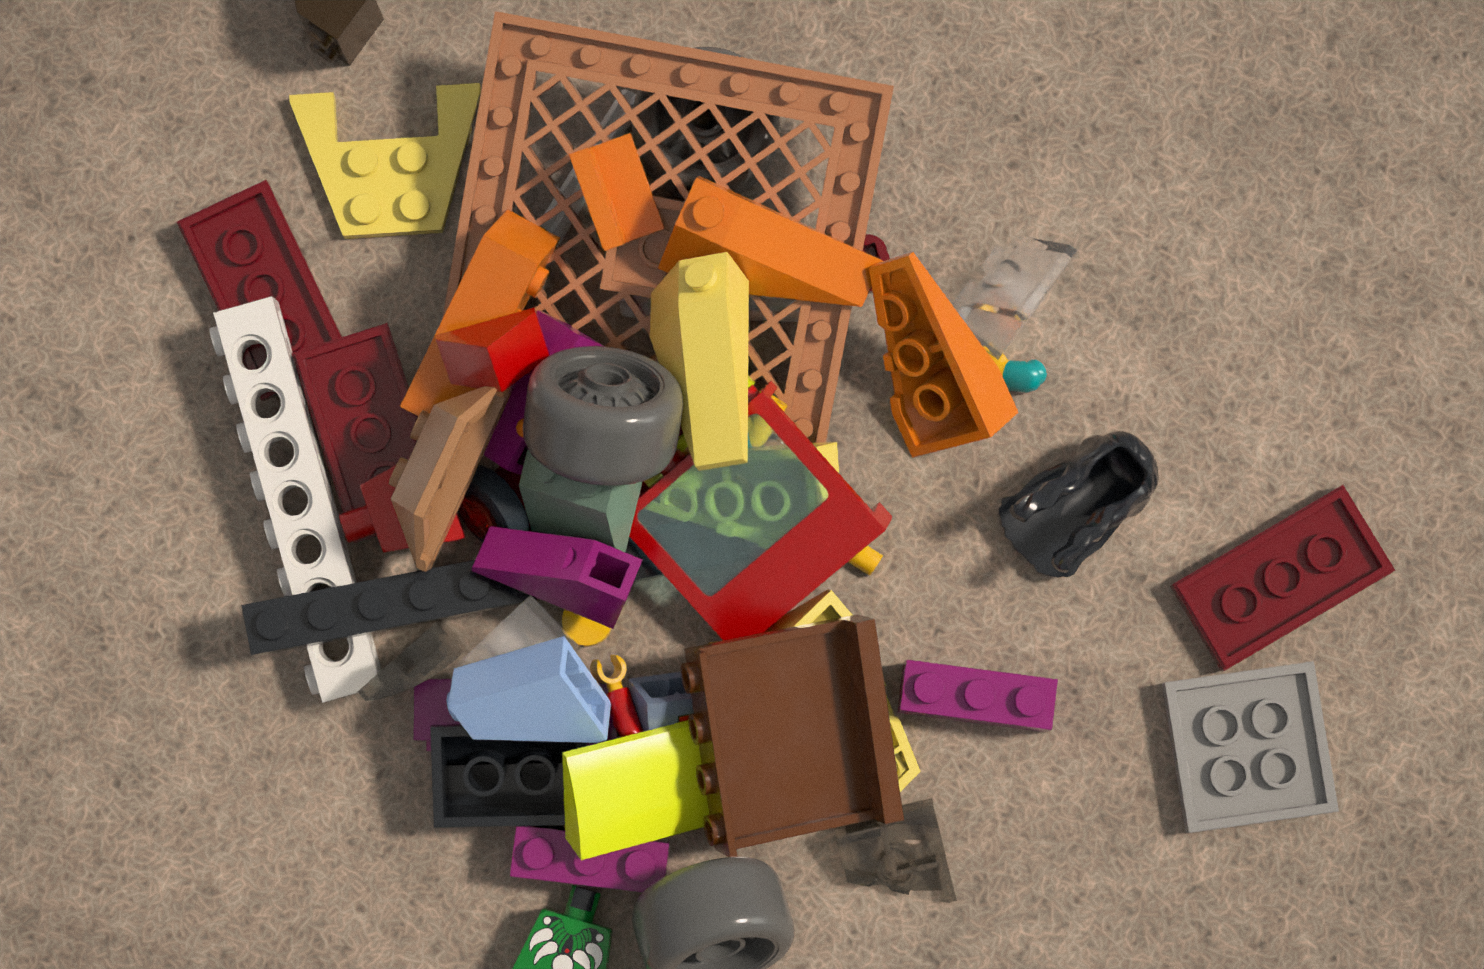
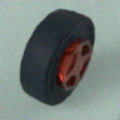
(492, 504)

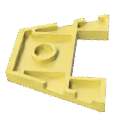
(389, 183)

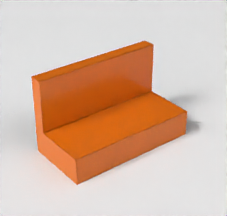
(616, 191)

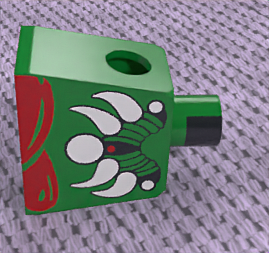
(568, 938)

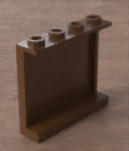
(792, 732)

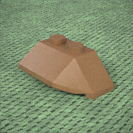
(442, 467)

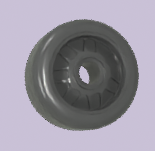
(678, 149)
(602, 415)
(714, 917)

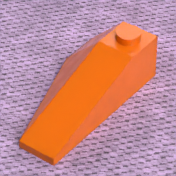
(770, 248)
(940, 372)

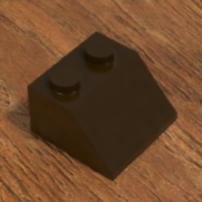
(338, 26)

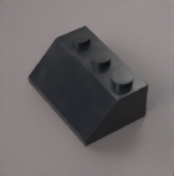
(496, 780)

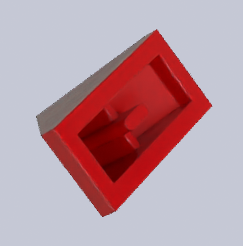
(493, 351)

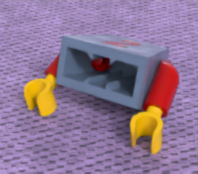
(647, 700)

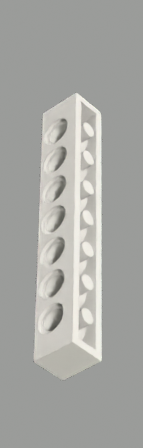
(263, 324)

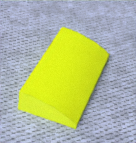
(632, 790)

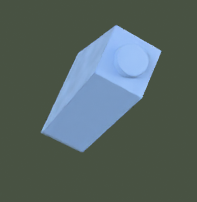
(530, 696)

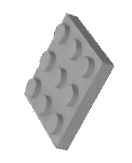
(1250, 747)

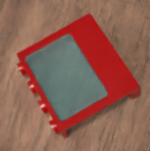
(755, 533)

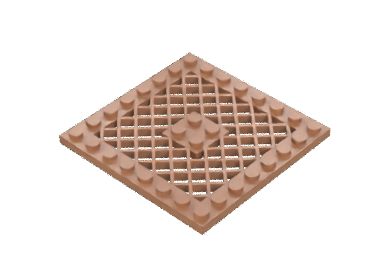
(851, 105)

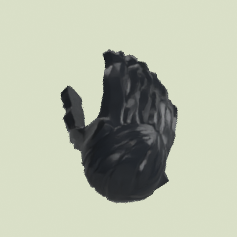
(1079, 502)

